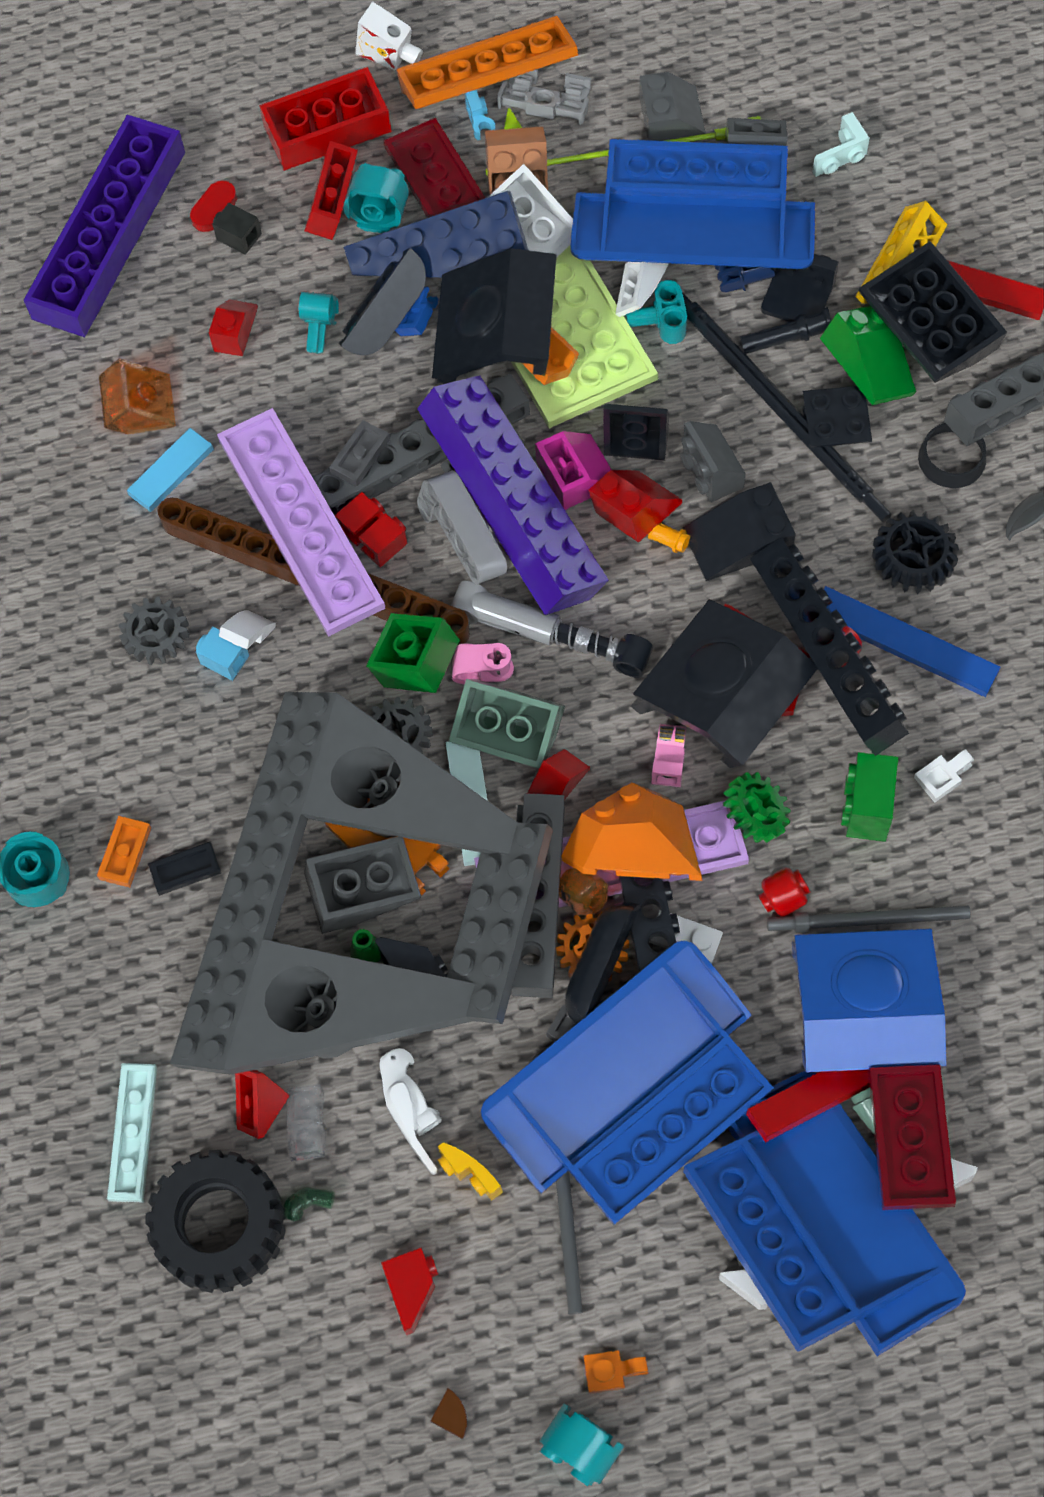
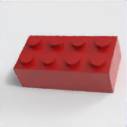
(337, 110)

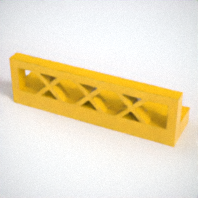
(907, 230)

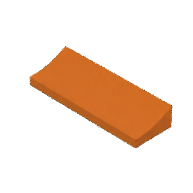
(486, 62)

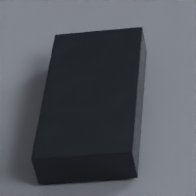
(184, 868)

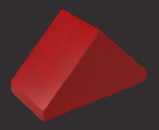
(558, 775)
(257, 1102)

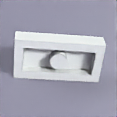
(704, 937)

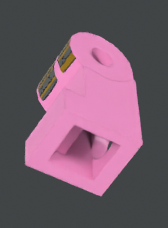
(669, 755)

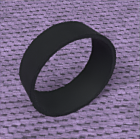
(947, 479)

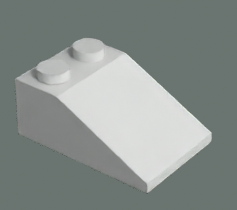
(542, 218)

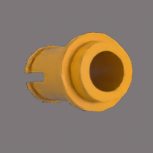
(670, 537)

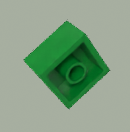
(413, 652)
(870, 796)

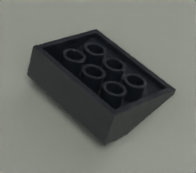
(934, 313)

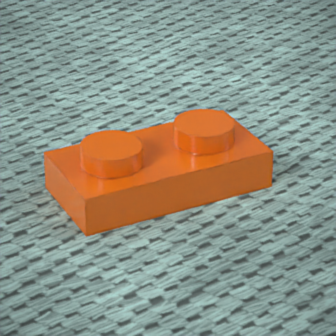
(124, 851)

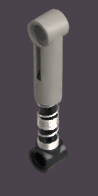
(628, 654)

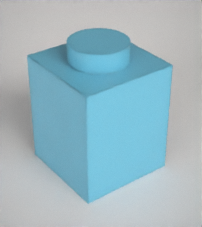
(220, 654)

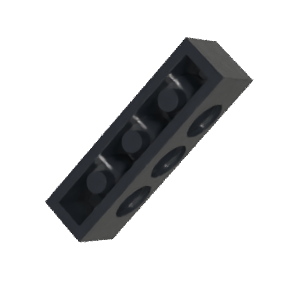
(644, 929)

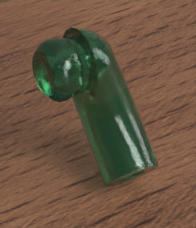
(305, 1198)

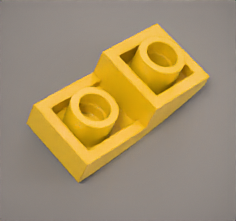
(461, 1164)

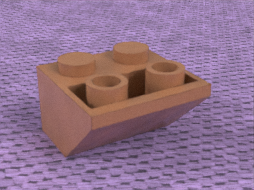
(511, 149)

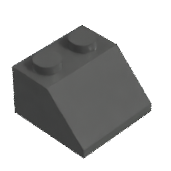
(669, 107)

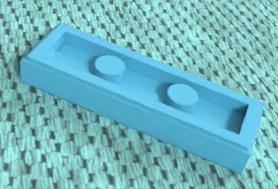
(170, 470)

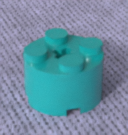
(376, 198)
(35, 886)
(580, 1445)

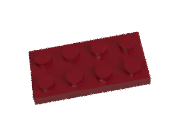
(432, 168)
(911, 1137)

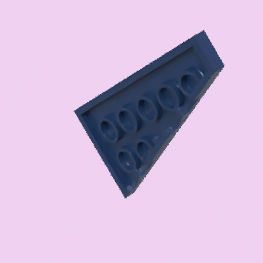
(444, 239)

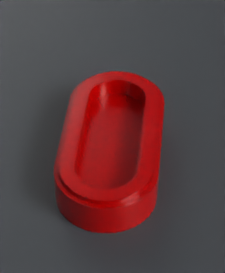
(210, 203)

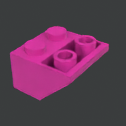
(571, 465)

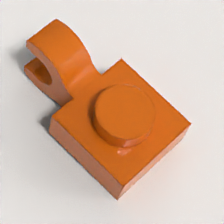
(607, 1371)

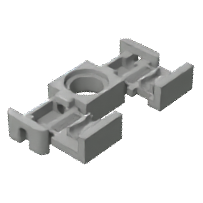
(525, 96)

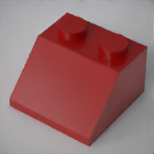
(632, 502)

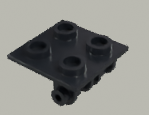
(836, 416)

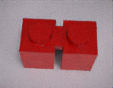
(366, 523)

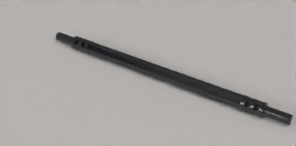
(782, 406)

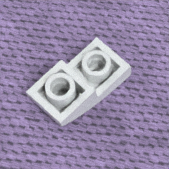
(246, 628)

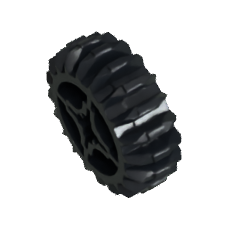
(919, 535)

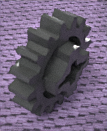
(146, 641)
(408, 725)

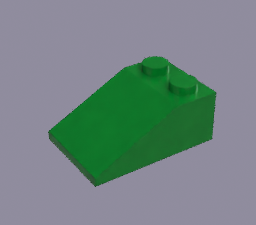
(870, 355)

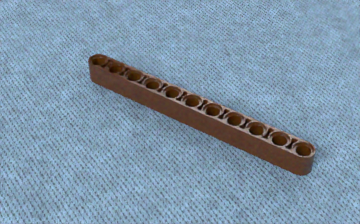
(268, 559)

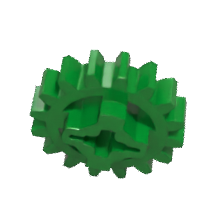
(756, 807)

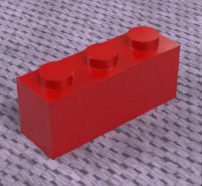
(331, 190)

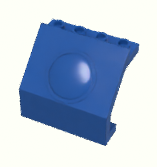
(870, 1000)

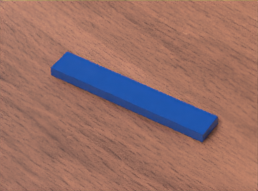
(915, 645)

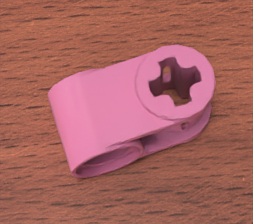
(479, 663)

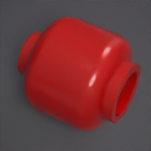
(784, 891)

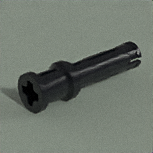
(801, 328)

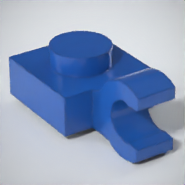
(418, 316)

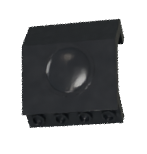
(495, 314)
(726, 680)

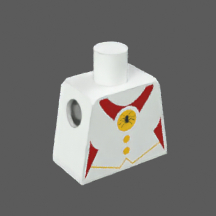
(385, 38)

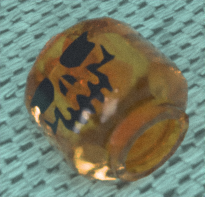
(583, 892)

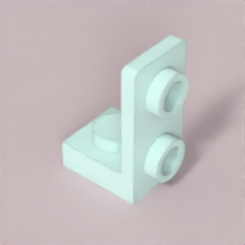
(852, 149)

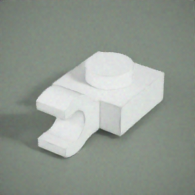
(942, 776)

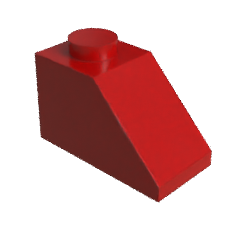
(232, 326)
(410, 1285)

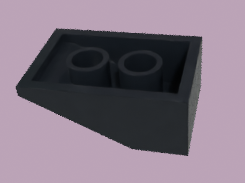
(635, 431)
(738, 530)

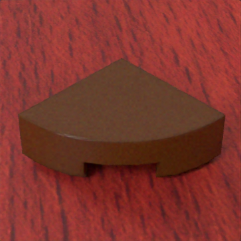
(451, 1415)

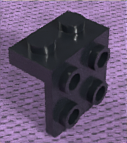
(800, 290)

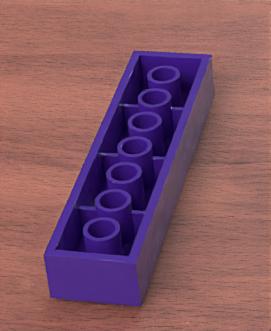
(105, 226)
(512, 494)

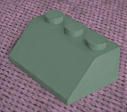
(506, 723)

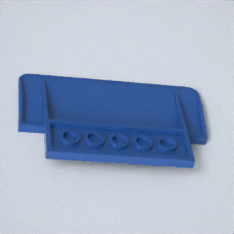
(695, 207)
(632, 1085)
(816, 1235)

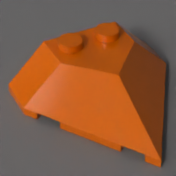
(635, 835)

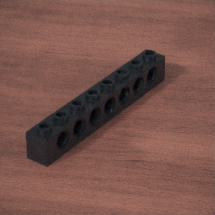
(787, 582)

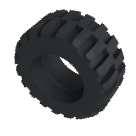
(183, 1189)

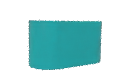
(318, 312)
(664, 313)

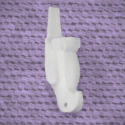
(407, 1102)

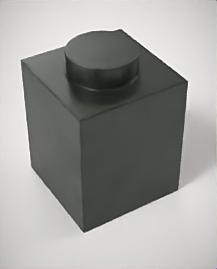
(236, 228)

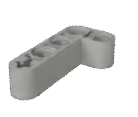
(449, 502)

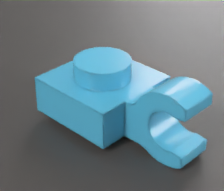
(476, 109)

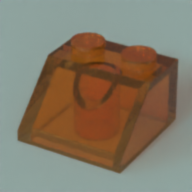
(136, 398)

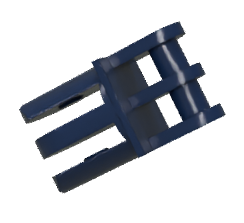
(737, 277)

